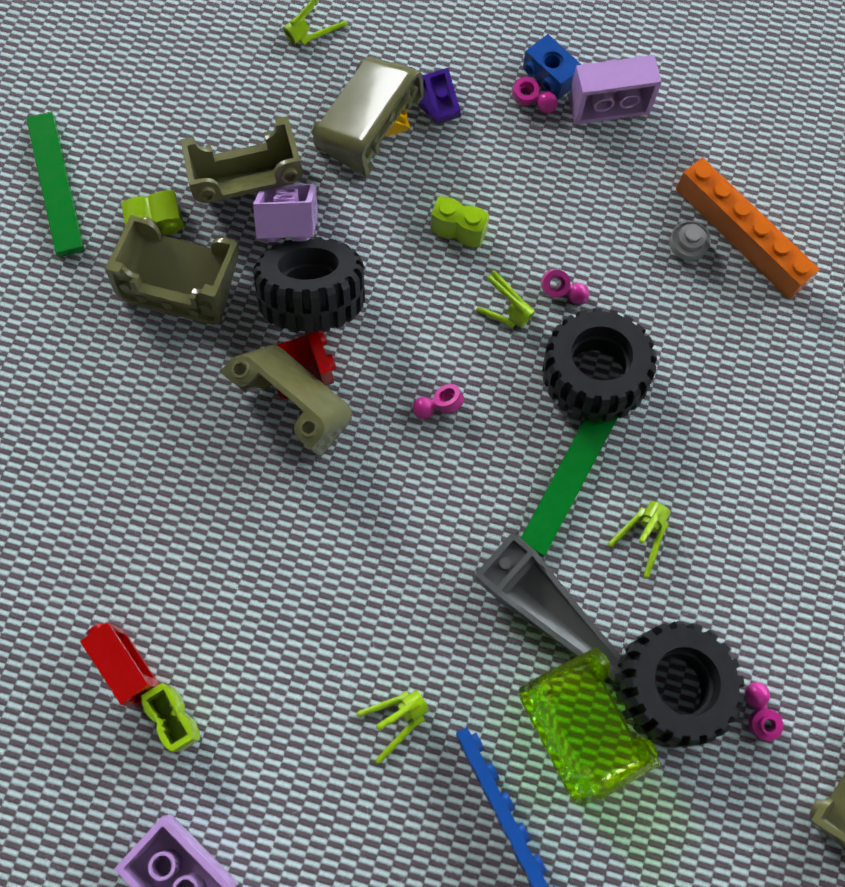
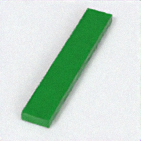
(55, 184)
(566, 484)

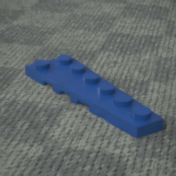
(503, 806)

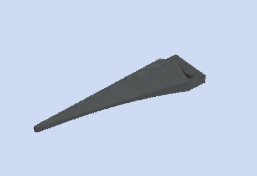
(532, 591)

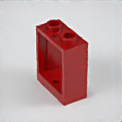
(119, 663)

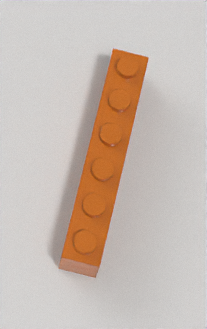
(746, 228)

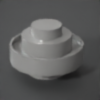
(689, 240)

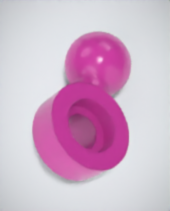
(546, 101)
(577, 293)
(446, 399)
(758, 697)

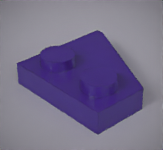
(440, 97)

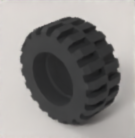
(309, 285)
(610, 335)
(716, 676)

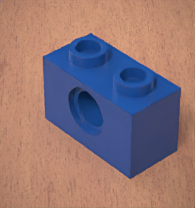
(550, 66)

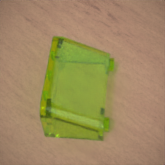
(585, 729)

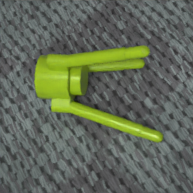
(297, 28)
(518, 311)
(653, 519)
(411, 707)

